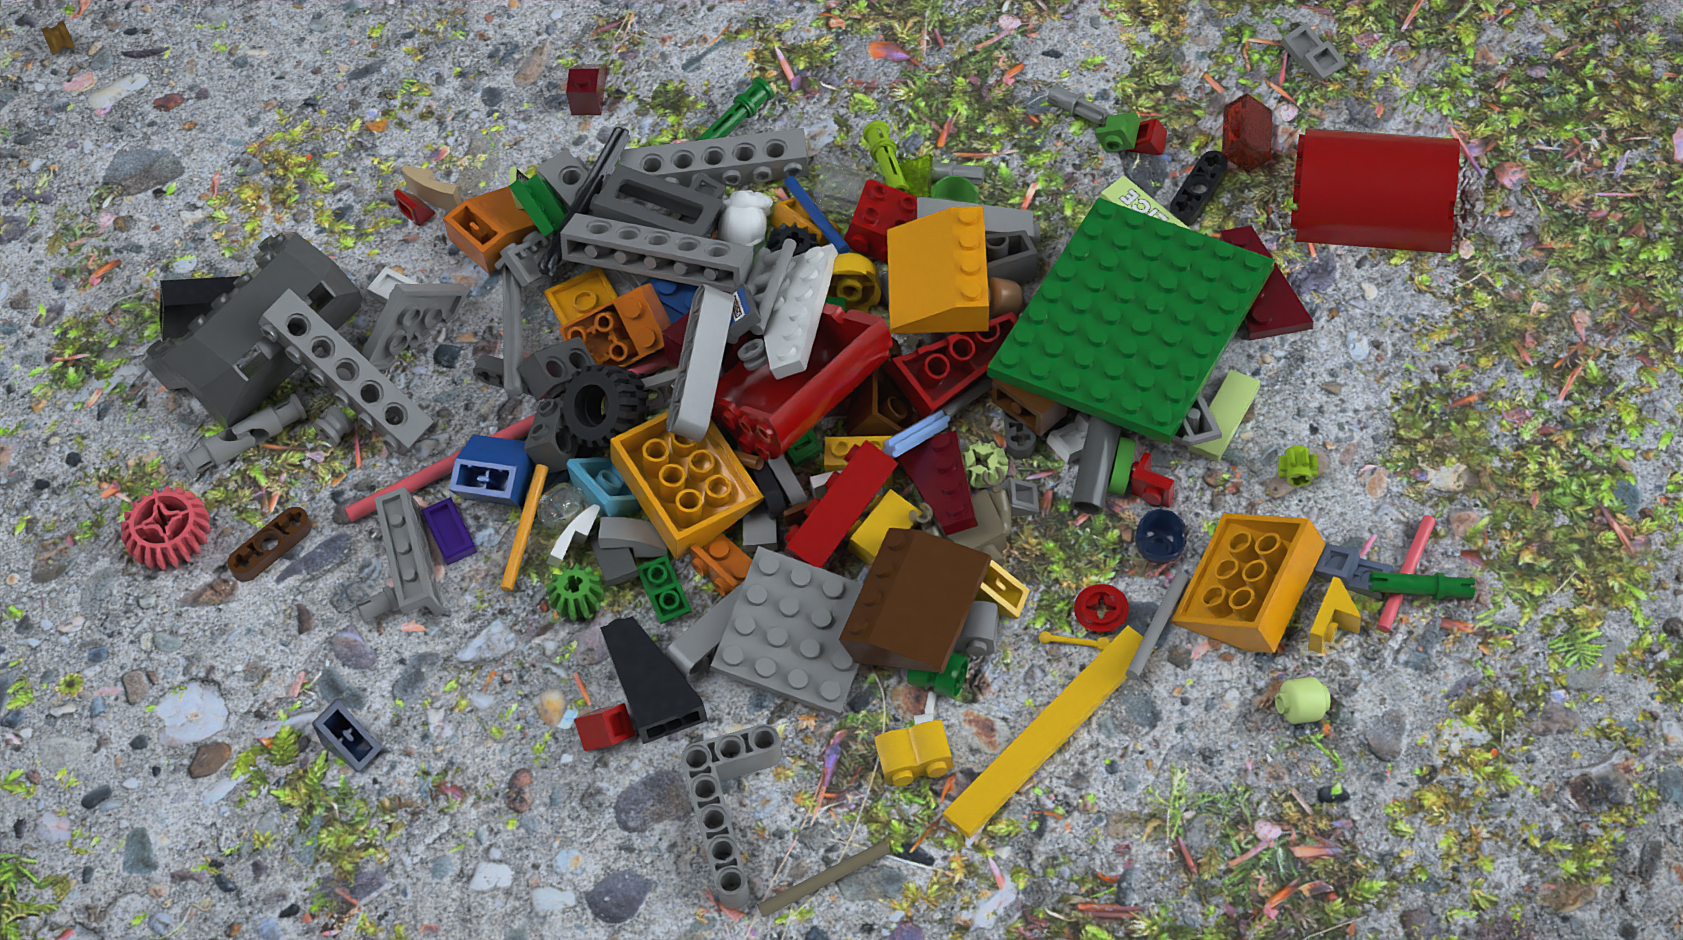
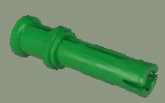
(744, 106)

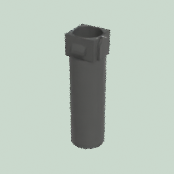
(1095, 466)

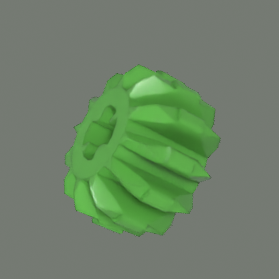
(575, 592)

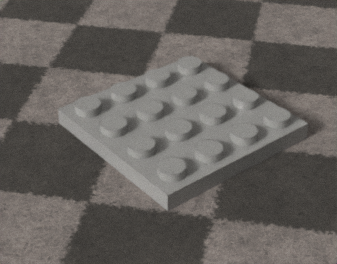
(789, 632)

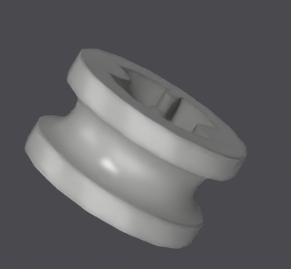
(753, 354)

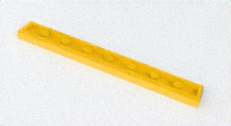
(1043, 735)

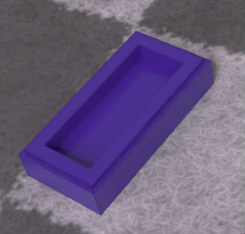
(448, 531)

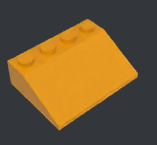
(939, 273)
(683, 484)
(1250, 580)

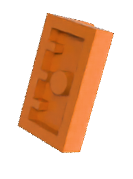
(721, 563)

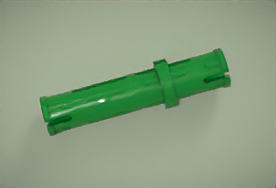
(1429, 585)

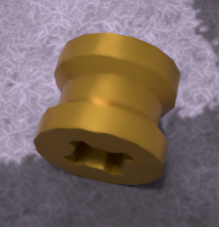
(58, 37)

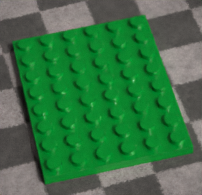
(1132, 320)

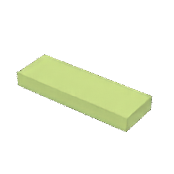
(1228, 411)

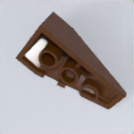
(879, 405)

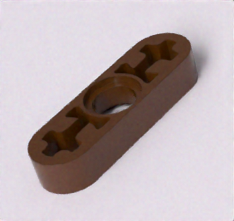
(268, 557)

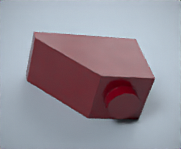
(586, 88)

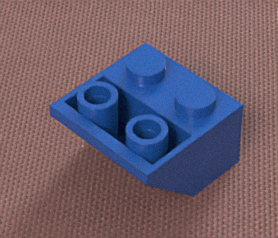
(492, 471)

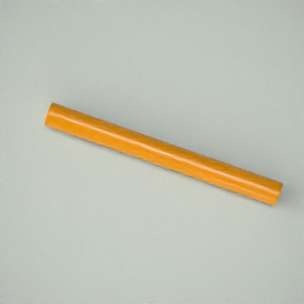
(524, 528)

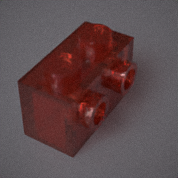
(1247, 133)

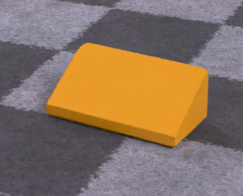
(791, 211)

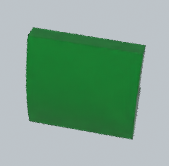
(540, 203)

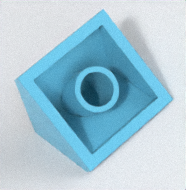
(603, 486)

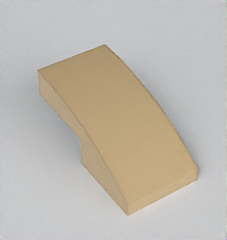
(423, 185)

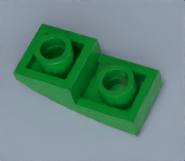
(663, 589)

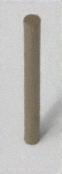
(823, 878)

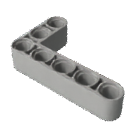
(714, 809)

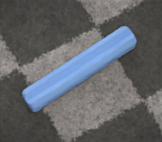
(916, 434)

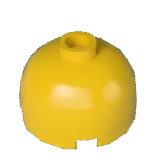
(857, 280)

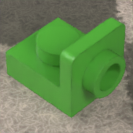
(1119, 132)

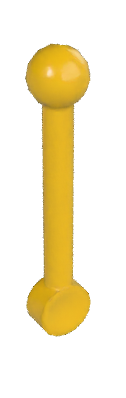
(1045, 638)

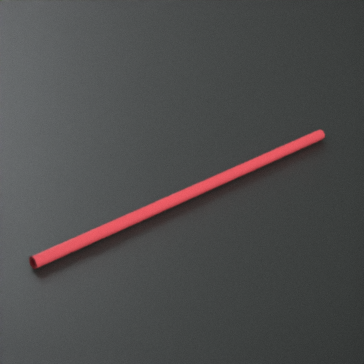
(445, 466)

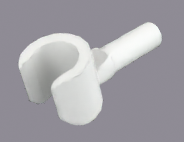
(929, 709)

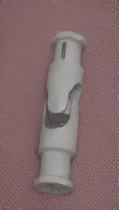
(221, 446)

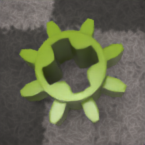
(1298, 466)

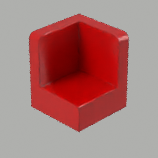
(604, 727)

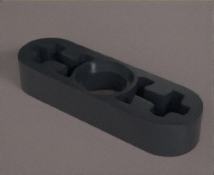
(1199, 175)
(767, 485)

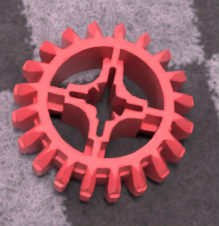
(185, 531)

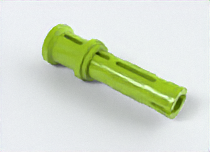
(883, 151)

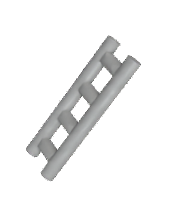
(772, 279)

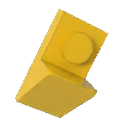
(1335, 612)

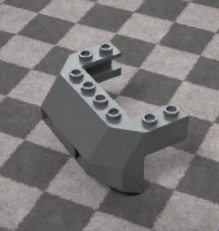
(208, 352)

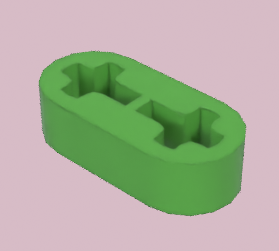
(1122, 466)

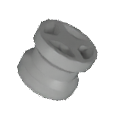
(333, 426)

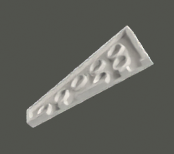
(798, 310)

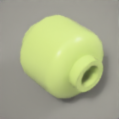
(1303, 700)

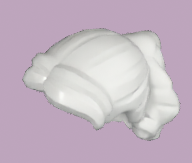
(744, 219)

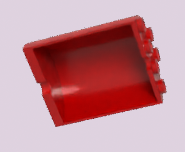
(1375, 190)
(774, 413)

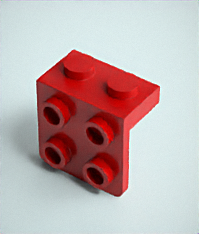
(876, 212)

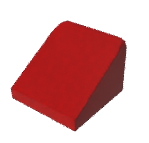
(1150, 138)
(413, 207)

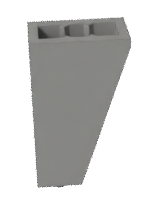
(995, 218)

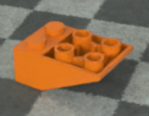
(488, 225)
(622, 328)

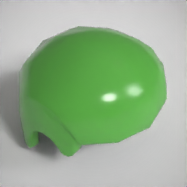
(955, 189)

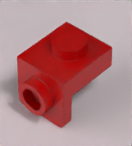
(1149, 485)

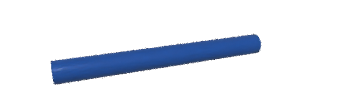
(816, 215)

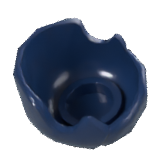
(1160, 536)

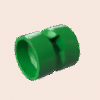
(945, 684)

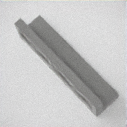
(408, 552)

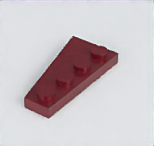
(1277, 305)
(942, 481)

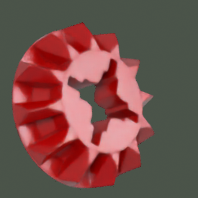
(1088, 602)

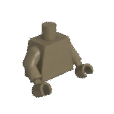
(993, 519)

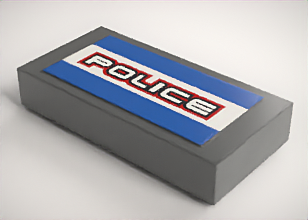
(744, 312)

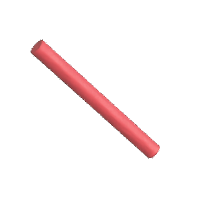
(1408, 567)

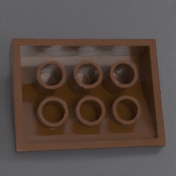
(914, 601)

